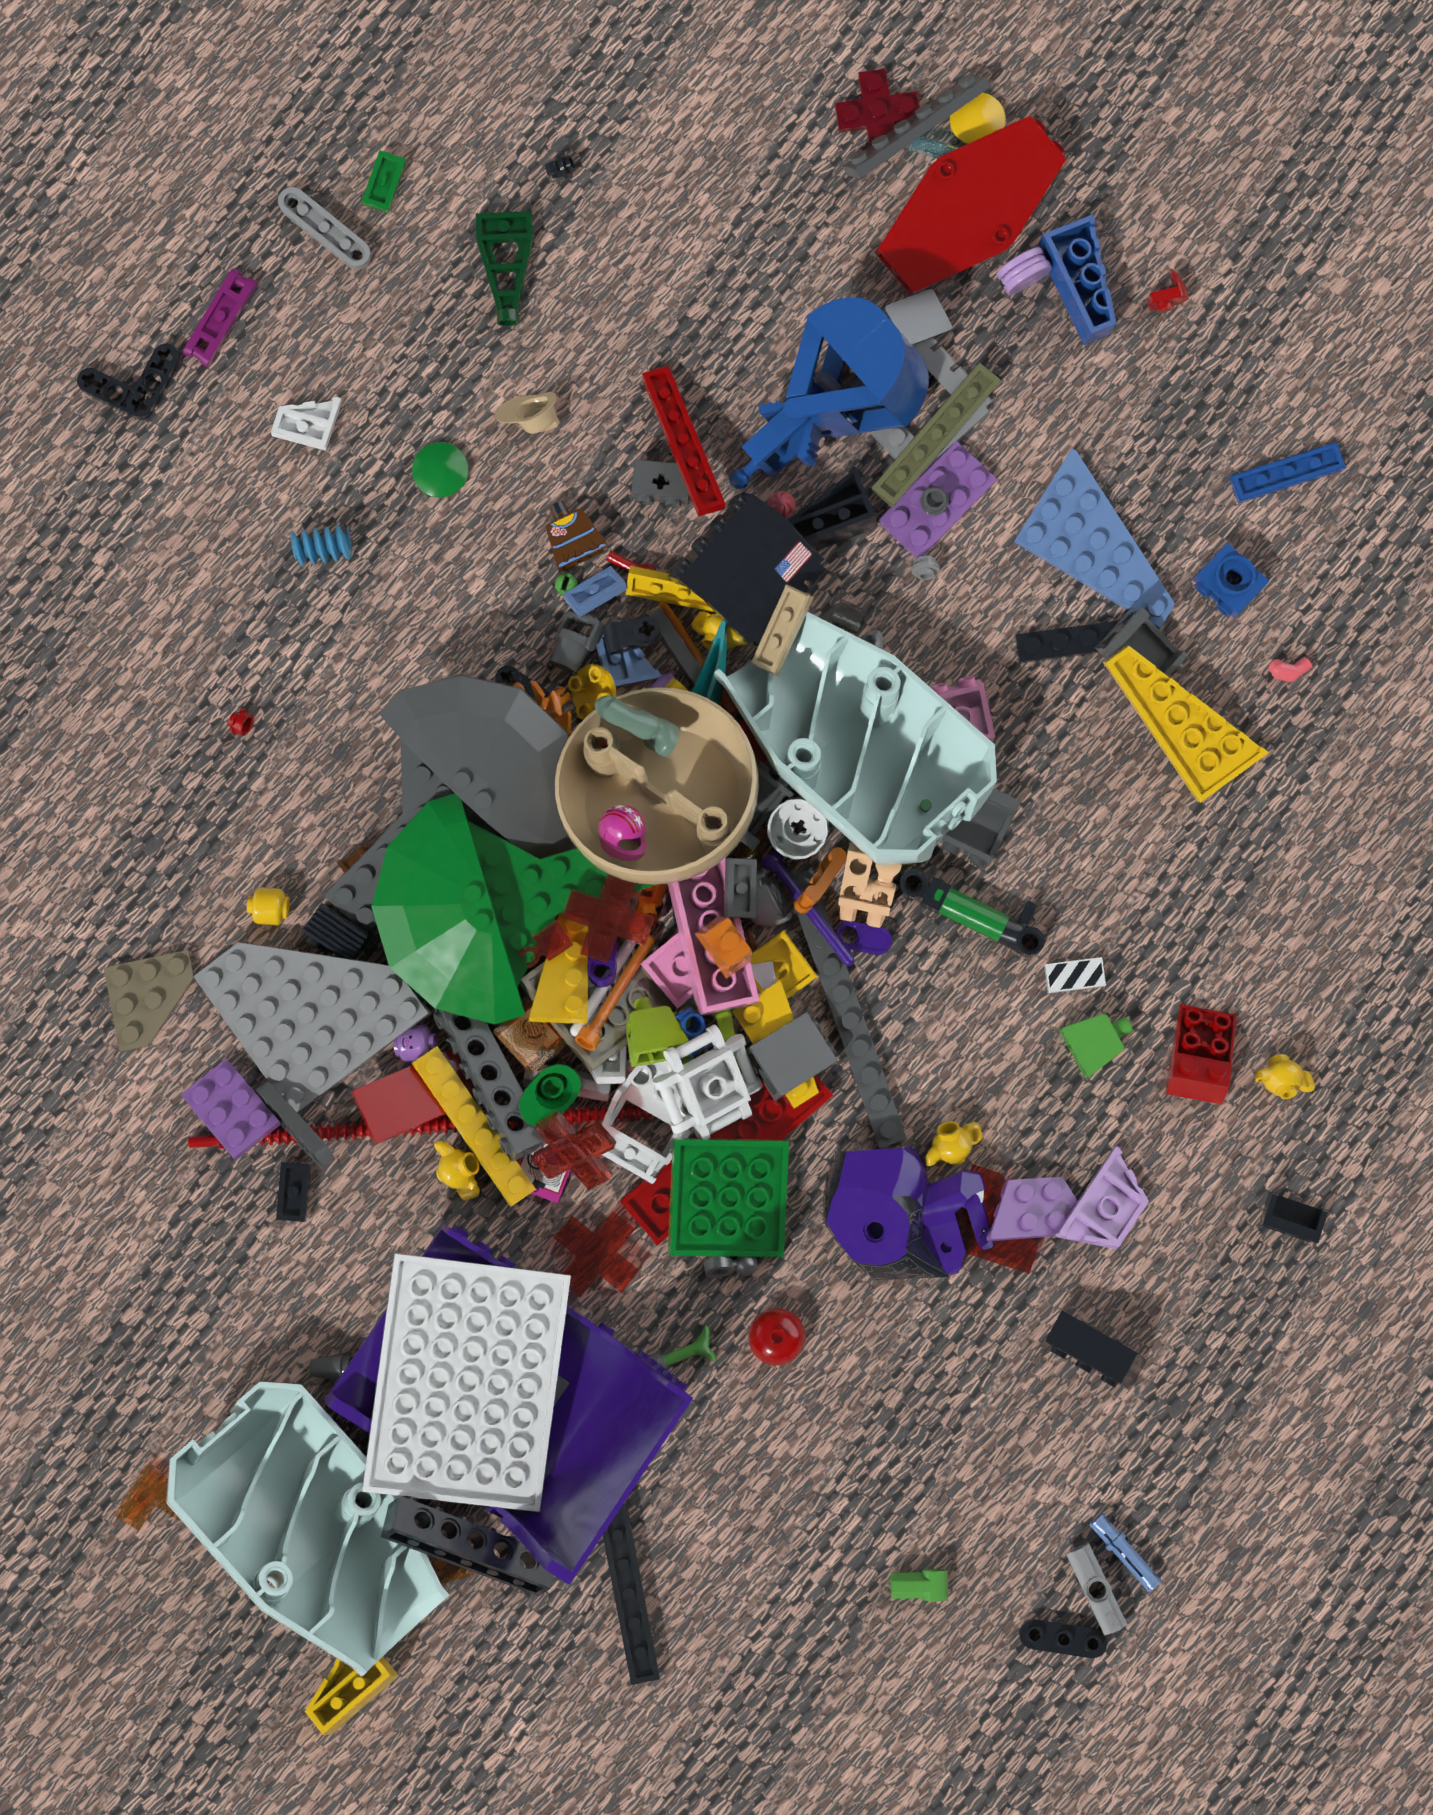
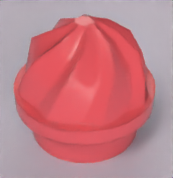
(782, 503)

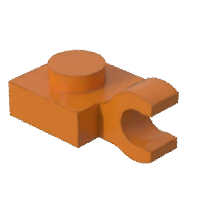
(651, 897)

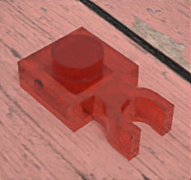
(549, 942)

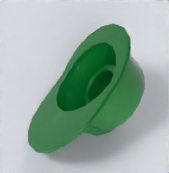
(549, 1092)

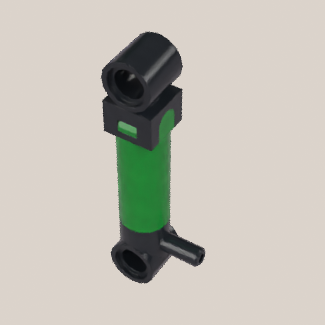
(973, 914)

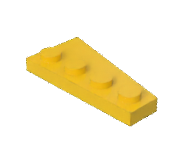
(564, 982)
(766, 1017)

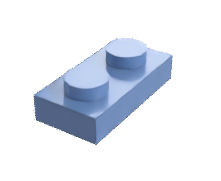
(595, 591)

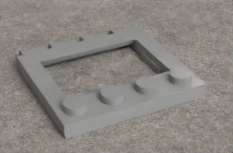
(939, 365)

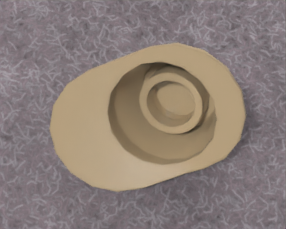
(531, 412)

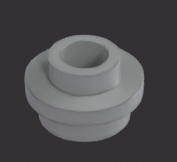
(925, 567)

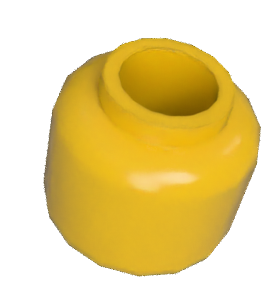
(268, 906)

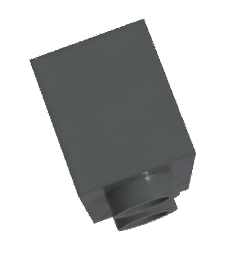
(645, 481)

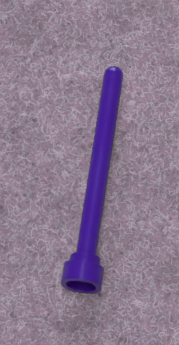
(775, 864)

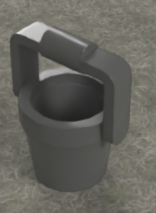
(573, 647)

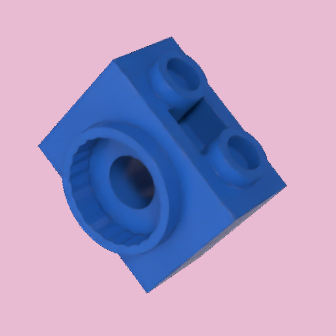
(1230, 598)

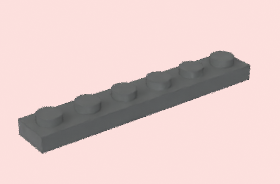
(909, 130)

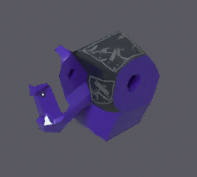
(896, 1220)

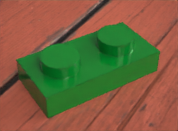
(384, 181)

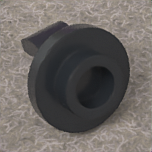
(562, 167)

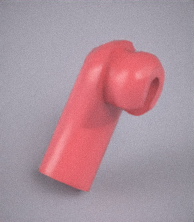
(1289, 672)

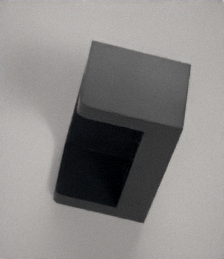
(1293, 1218)

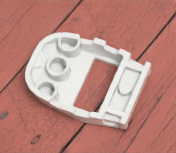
(641, 1091)

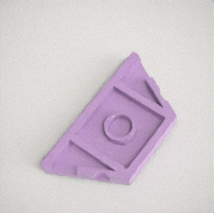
(1106, 1206)

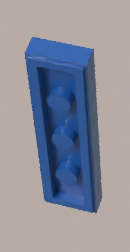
(1287, 472)

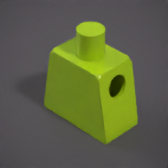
(652, 1032)

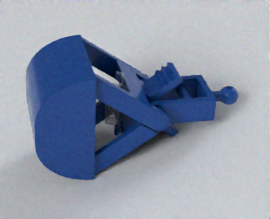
(875, 352)

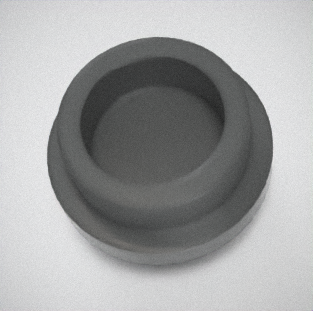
(934, 501)

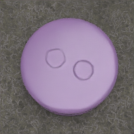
(1024, 270)

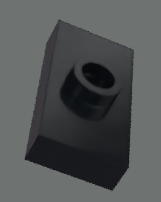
(293, 1192)

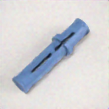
(1125, 1552)

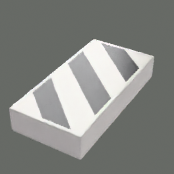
(1075, 975)

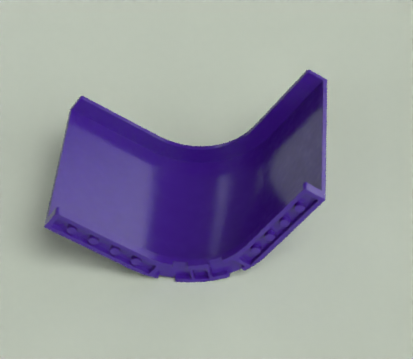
(600, 1431)

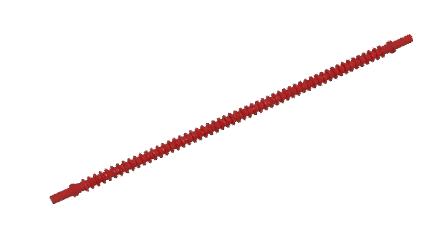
(435, 1125)

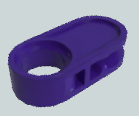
(869, 938)
(611, 965)

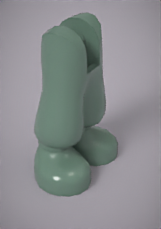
(656, 732)

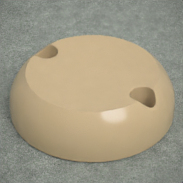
(682, 796)

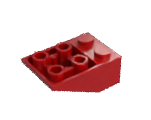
(1201, 1054)

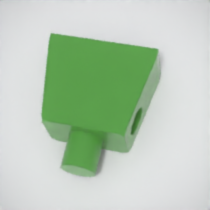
(1095, 1041)

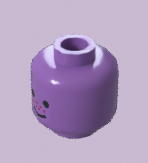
(415, 1043)

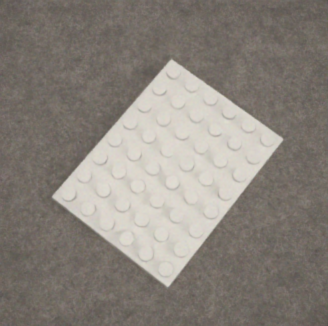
(466, 1383)

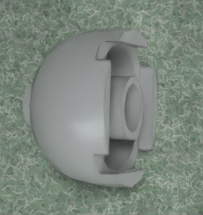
(769, 901)

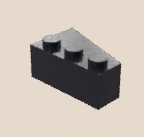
(836, 514)
(1095, 1351)

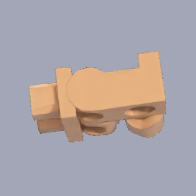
(865, 893)

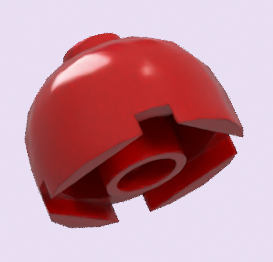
(776, 1336)

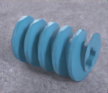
(322, 545)

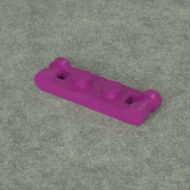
(220, 317)

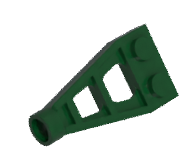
(505, 228)

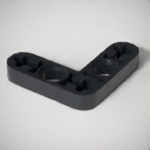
(130, 394)

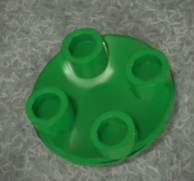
(440, 470)

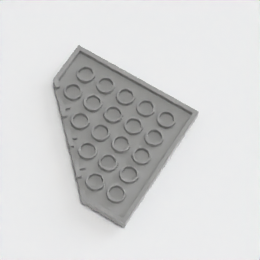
(308, 1014)

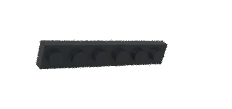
(630, 1599)

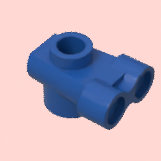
(697, 1026)

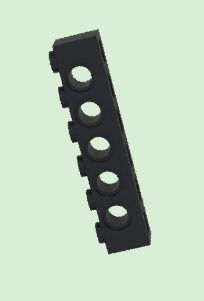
(401, 1529)

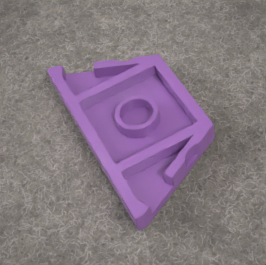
(1031, 1208)

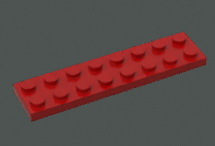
(769, 1121)

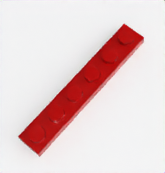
(683, 441)

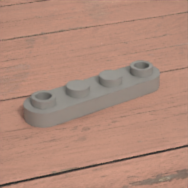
(324, 228)

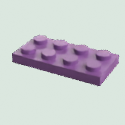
(963, 481)

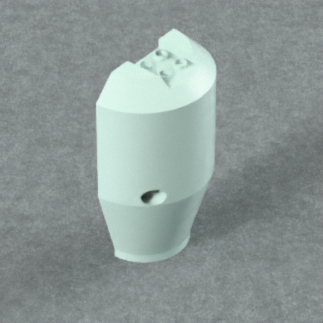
(865, 742)
(281, 1507)

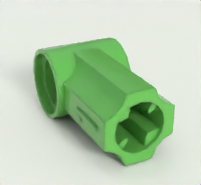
(927, 1584)

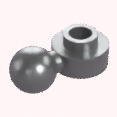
(724, 1265)

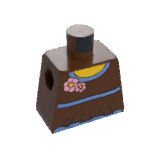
(572, 537)

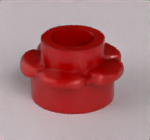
(240, 722)

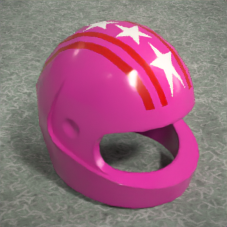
(622, 823)

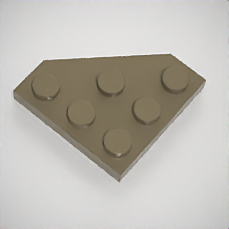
(146, 995)

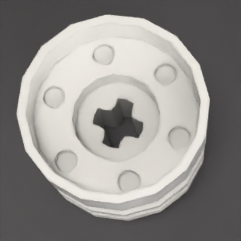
(782, 831)

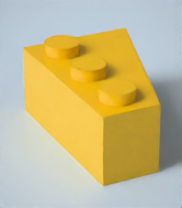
(347, 1693)

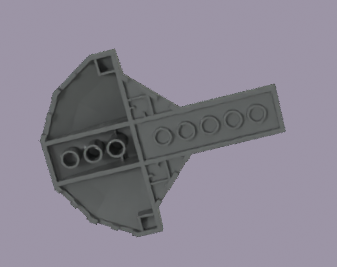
(473, 742)

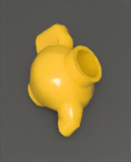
(708, 625)
(1284, 1077)
(953, 1142)
(458, 1170)

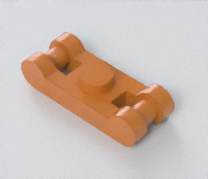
(821, 880)

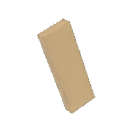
(782, 630)

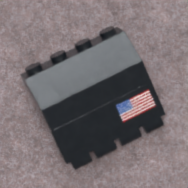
(747, 564)

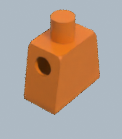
(725, 945)

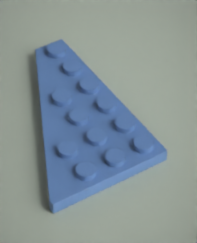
(1088, 541)

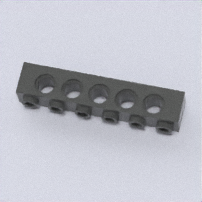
(514, 1143)

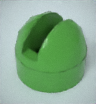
(560, 580)

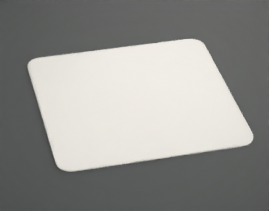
(919, 316)

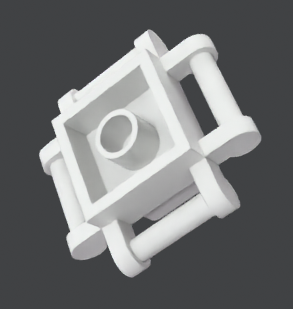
(708, 1084)

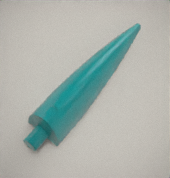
(706, 683)

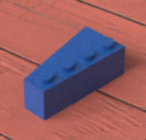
(1080, 277)

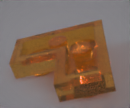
(145, 1494)

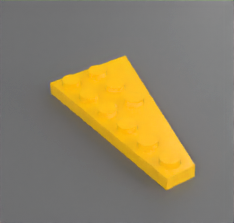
(1190, 733)

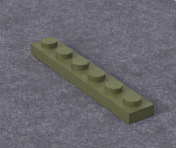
(936, 435)

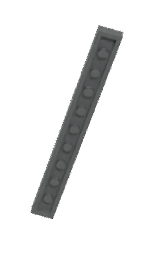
(851, 1027)

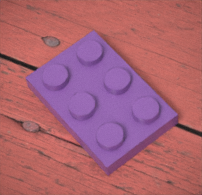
(230, 1109)

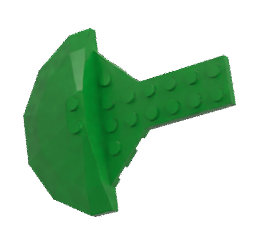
(462, 905)

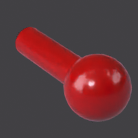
(625, 563)

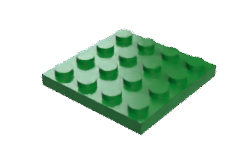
(728, 1197)

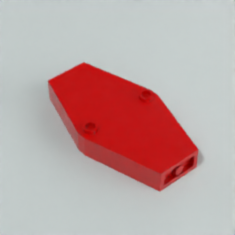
(971, 204)

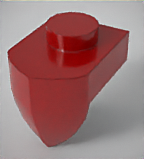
(1166, 299)

